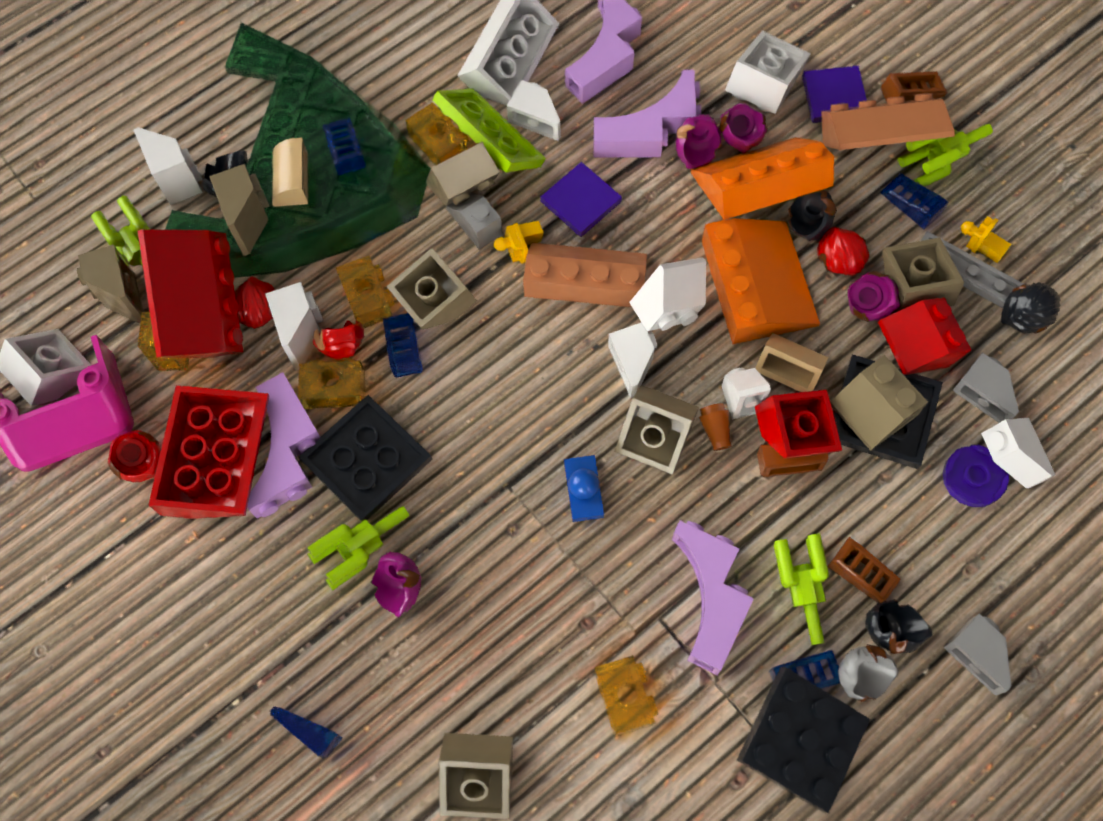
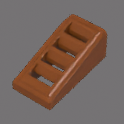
(896, 85)
(773, 464)
(847, 572)

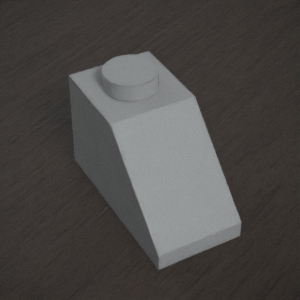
(477, 219)
(989, 388)
(983, 653)

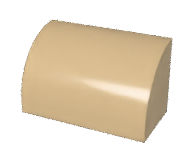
(290, 173)
(791, 363)

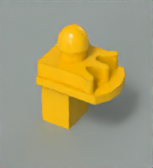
(517, 239)
(984, 240)

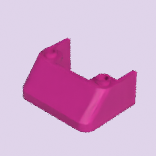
(71, 423)

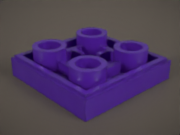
(832, 87)
(581, 199)

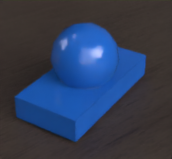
(583, 488)

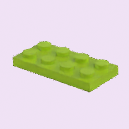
(486, 125)

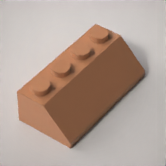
(886, 123)
(583, 274)

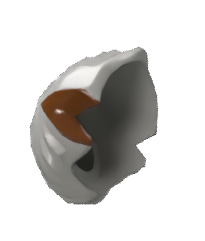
(867, 672)

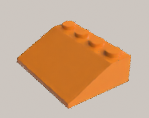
(766, 176)
(758, 278)

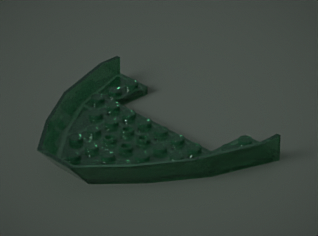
(341, 208)

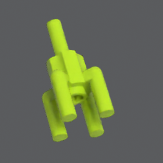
(941, 153)
(127, 238)
(353, 545)
(805, 581)

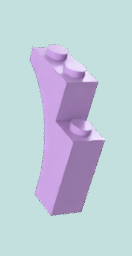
(609, 55)
(647, 130)
(290, 436)
(721, 605)

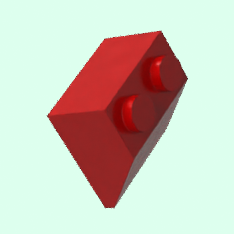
(925, 336)
(799, 424)

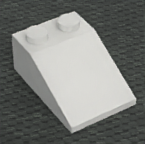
(767, 72)

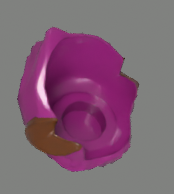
(743, 127)
(873, 296)
(397, 583)

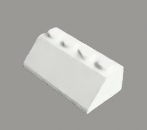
(508, 49)

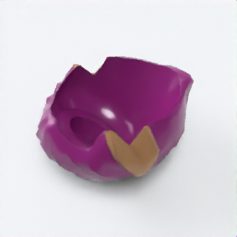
(698, 141)

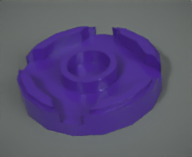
(974, 477)

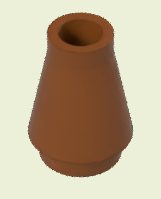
(716, 425)

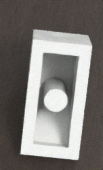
(534, 110)
(633, 354)
(744, 391)
(1019, 451)

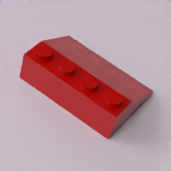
(190, 293)
(208, 453)

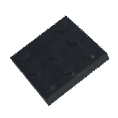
(908, 443)
(365, 458)
(803, 740)

